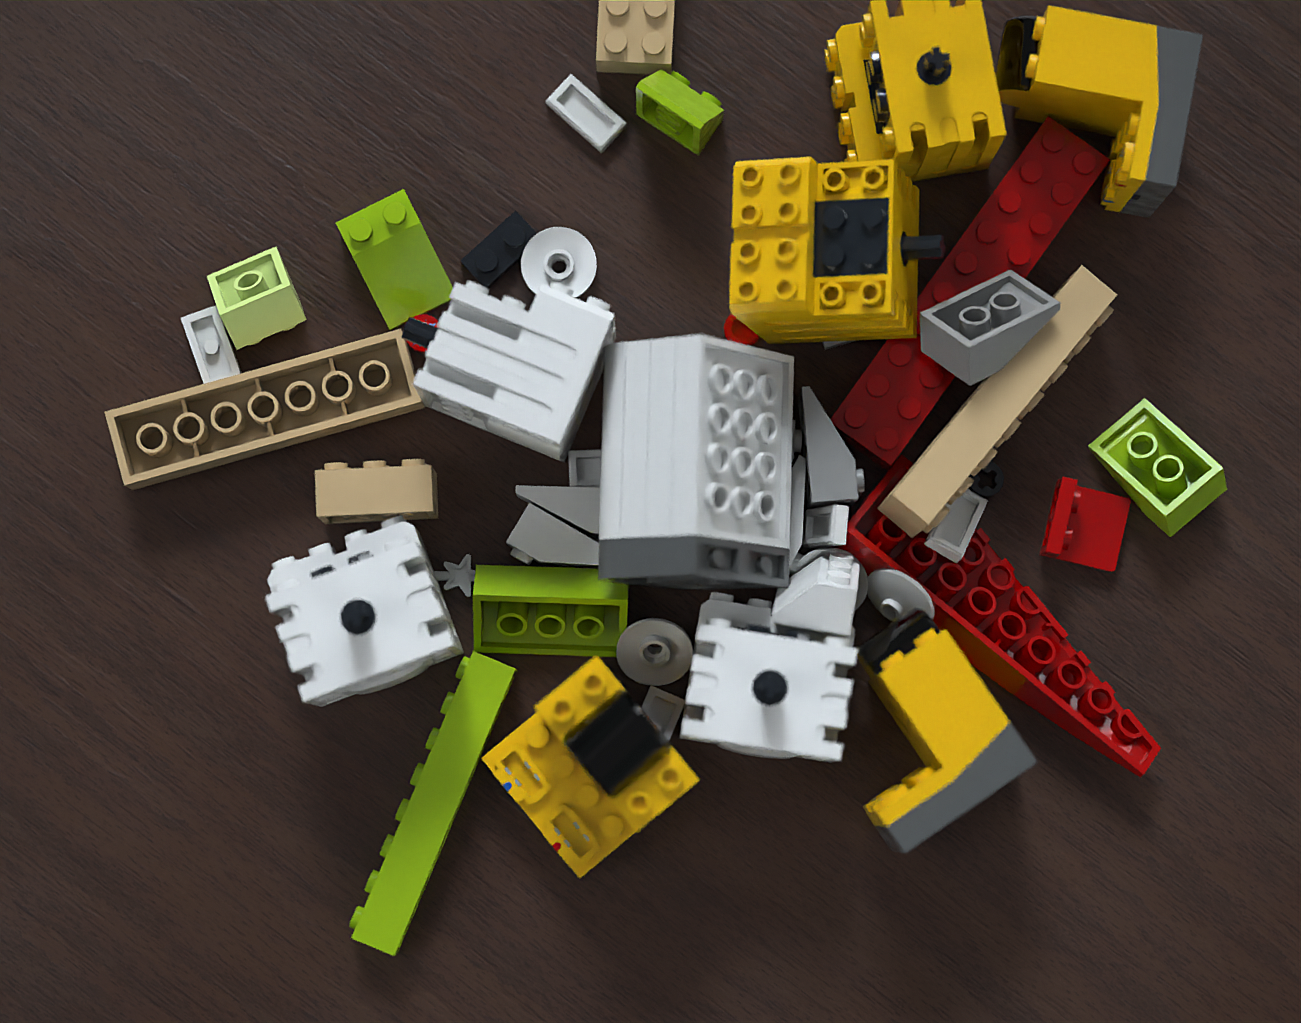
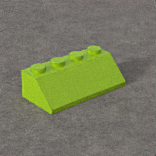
(547, 611)

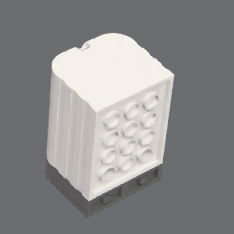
(695, 465)

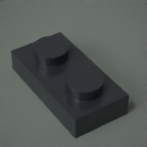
(499, 250)

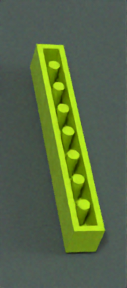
(434, 803)

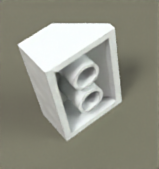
(820, 595)

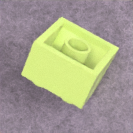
(256, 298)

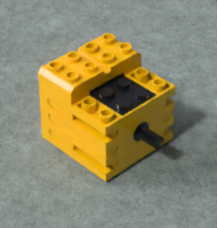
(918, 88)
(826, 250)

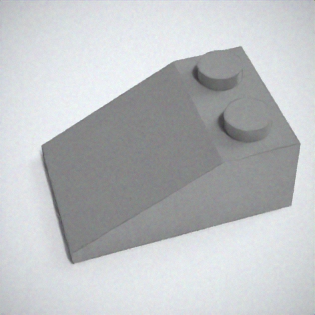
(985, 325)
(830, 467)

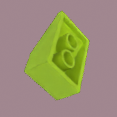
(677, 109)
(396, 259)
(1159, 467)

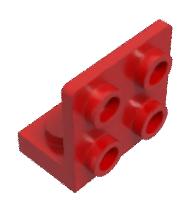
(1085, 526)

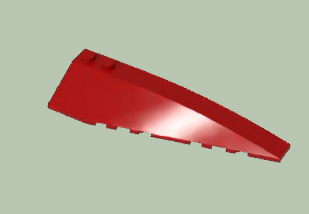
(1002, 629)

